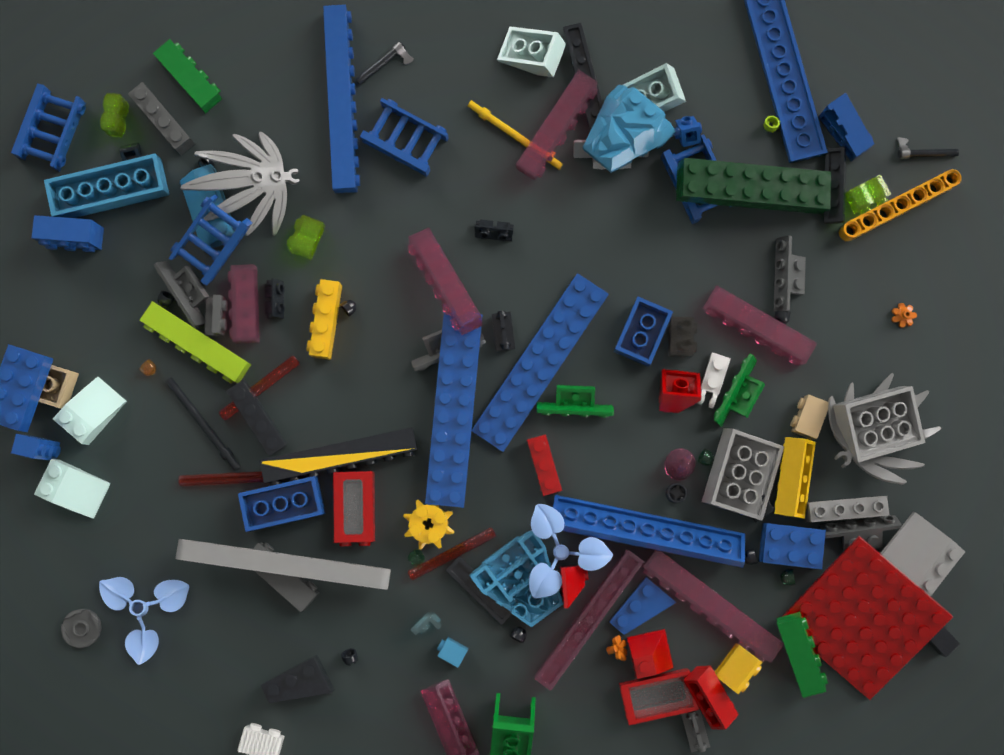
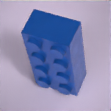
(21, 386)
(281, 503)

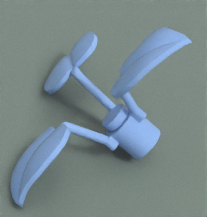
(592, 552)
(119, 590)

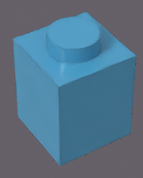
(452, 651)

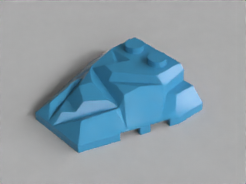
(626, 129)
(506, 578)

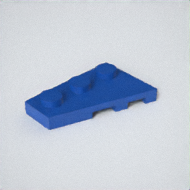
(641, 606)

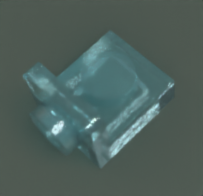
(422, 625)

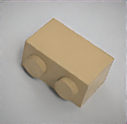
(809, 417)

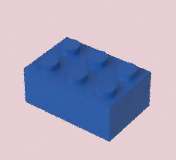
(67, 233)
(643, 331)
(792, 546)

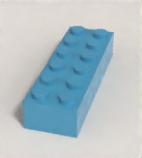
(107, 187)

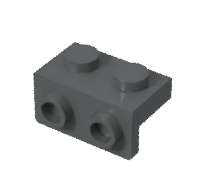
(215, 316)

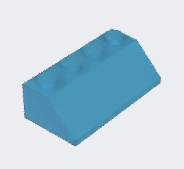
(195, 199)

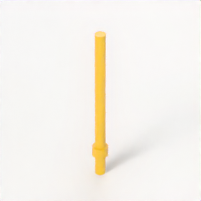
(485, 114)

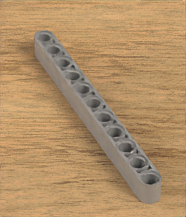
(283, 564)

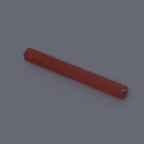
(263, 384)
(222, 478)
(451, 553)

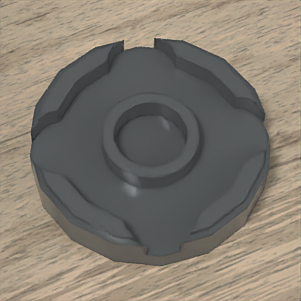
(81, 628)

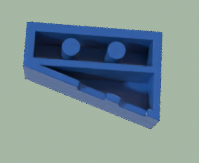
(846, 127)

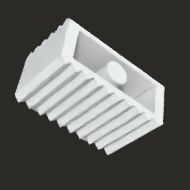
(259, 741)

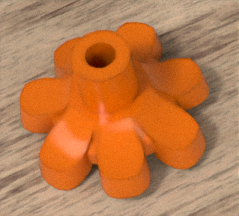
(903, 315)
(618, 648)

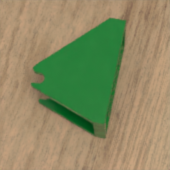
(512, 734)

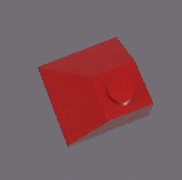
(678, 390)
(572, 582)
(650, 653)

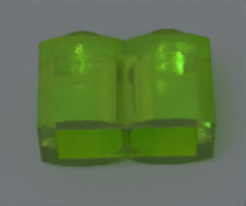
(114, 115)
(867, 194)
(306, 237)

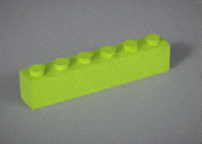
(195, 342)

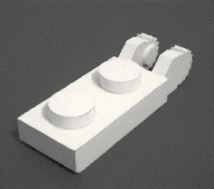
(714, 377)

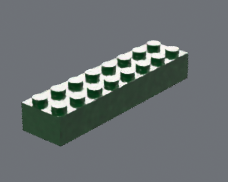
(753, 186)

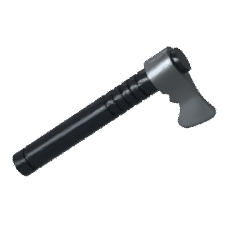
(398, 49)
(905, 153)

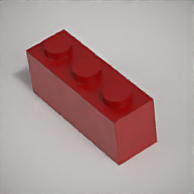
(544, 465)
(711, 697)

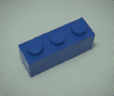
(35, 447)

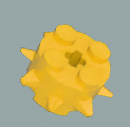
(418, 528)

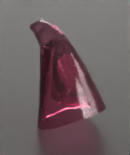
(679, 464)

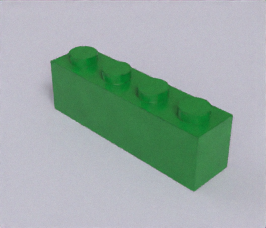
(185, 73)
(801, 654)

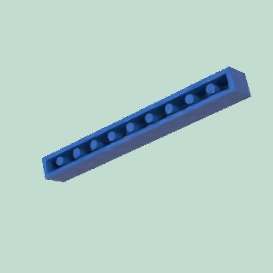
(340, 98)

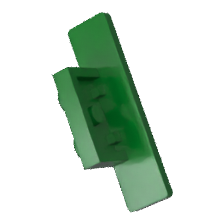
(742, 394)
(575, 400)

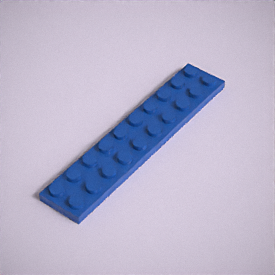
(786, 79)
(540, 362)
(453, 416)
(651, 531)

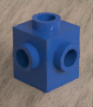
(688, 131)

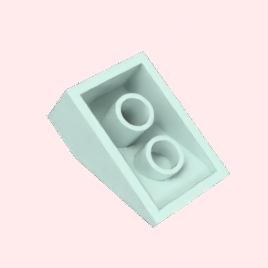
(532, 50)
(660, 87)
(90, 411)
(72, 488)

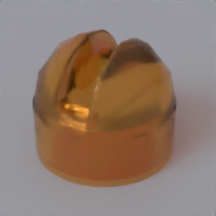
(148, 368)

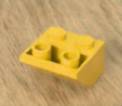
(738, 668)

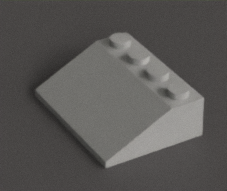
(880, 423)
(742, 473)
(922, 553)

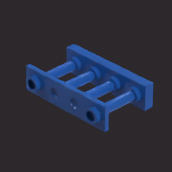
(35, 114)
(388, 146)
(670, 162)
(229, 242)

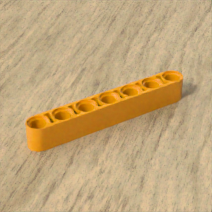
(906, 199)

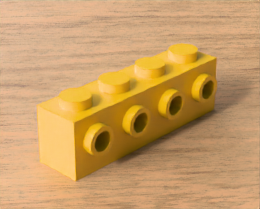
(325, 319)
(795, 477)

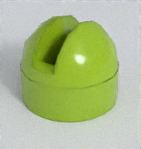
(776, 122)

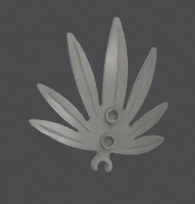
(262, 177)
(870, 466)

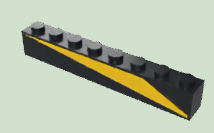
(338, 455)

